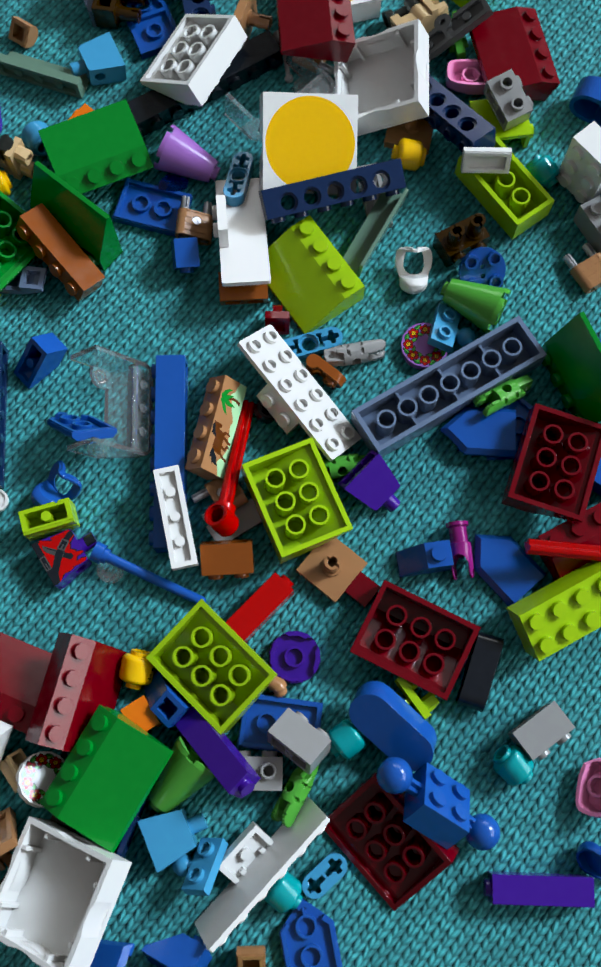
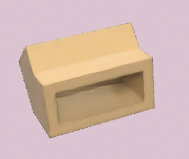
(10, 766)

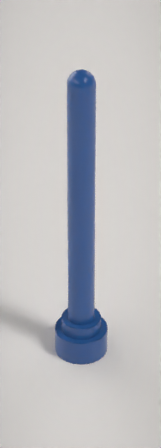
(102, 554)

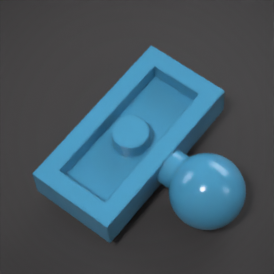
(445, 330)
(202, 868)

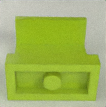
(523, 130)

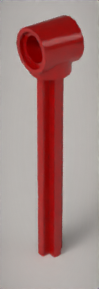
(221, 513)
(563, 549)

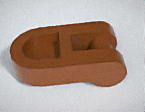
(332, 377)

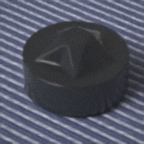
(262, 413)

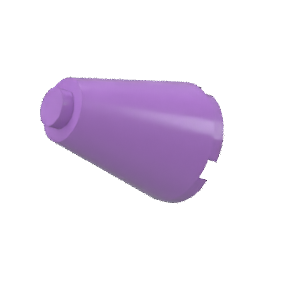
(185, 157)

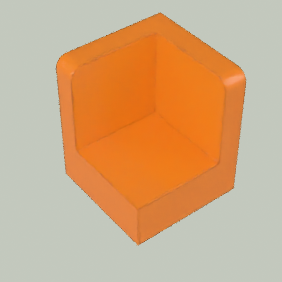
(140, 714)

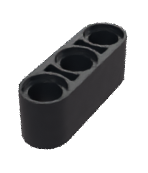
(480, 671)

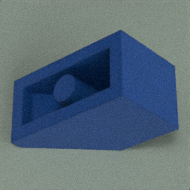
(39, 359)
(425, 558)
(178, 952)

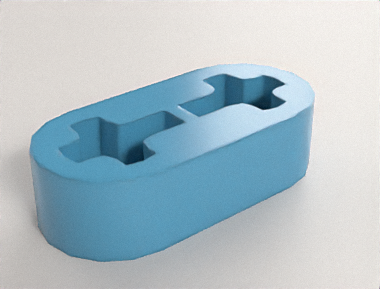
(328, 881)

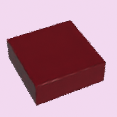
(362, 589)

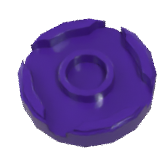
(294, 657)

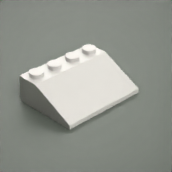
(195, 57)

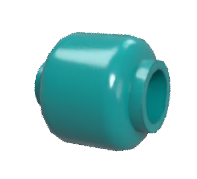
(544, 170)
(346, 739)
(513, 765)
(285, 894)

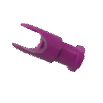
(460, 545)

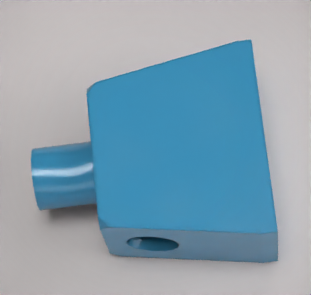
(100, 61)
(171, 835)

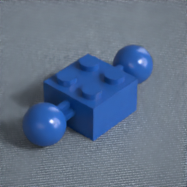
(437, 805)

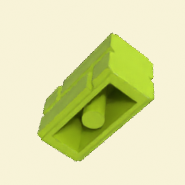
(48, 519)

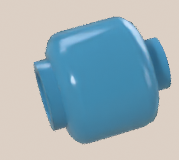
(32, 138)

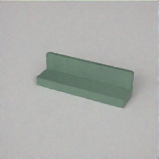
(43, 74)
(373, 231)

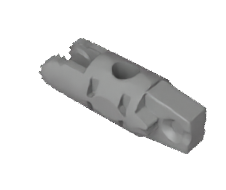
(355, 353)

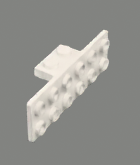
(241, 238)
(295, 395)
(253, 867)

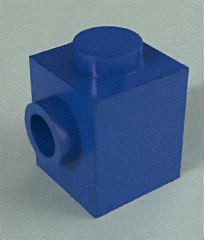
(185, 254)

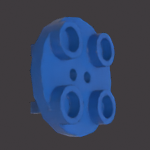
(493, 268)

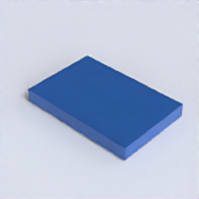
(148, 207)
(266, 712)

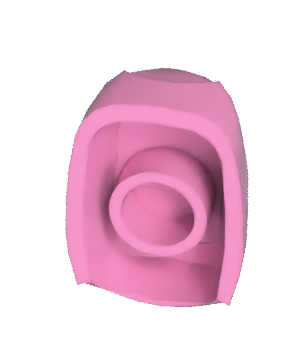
(465, 77)
(589, 788)

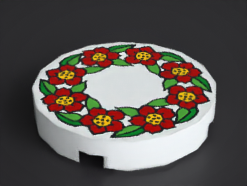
(36, 776)

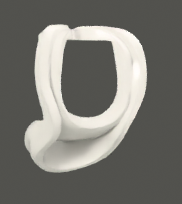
(413, 282)

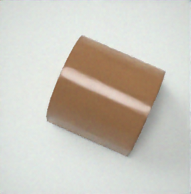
(22, 32)
(251, 956)

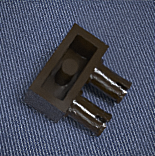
(111, 12)
(460, 239)

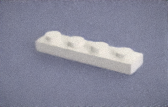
(175, 517)

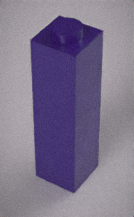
(218, 754)
(539, 889)

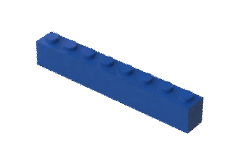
(170, 431)

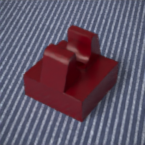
(278, 319)

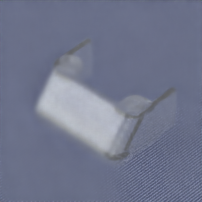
(311, 80)
(126, 405)

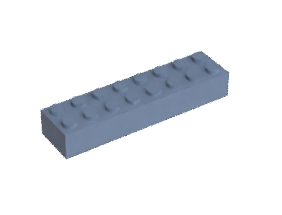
(447, 387)

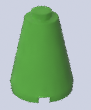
(476, 301)
(180, 778)

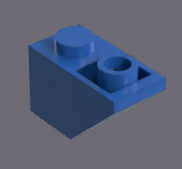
(165, 700)

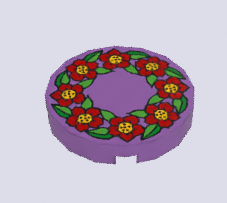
(415, 347)

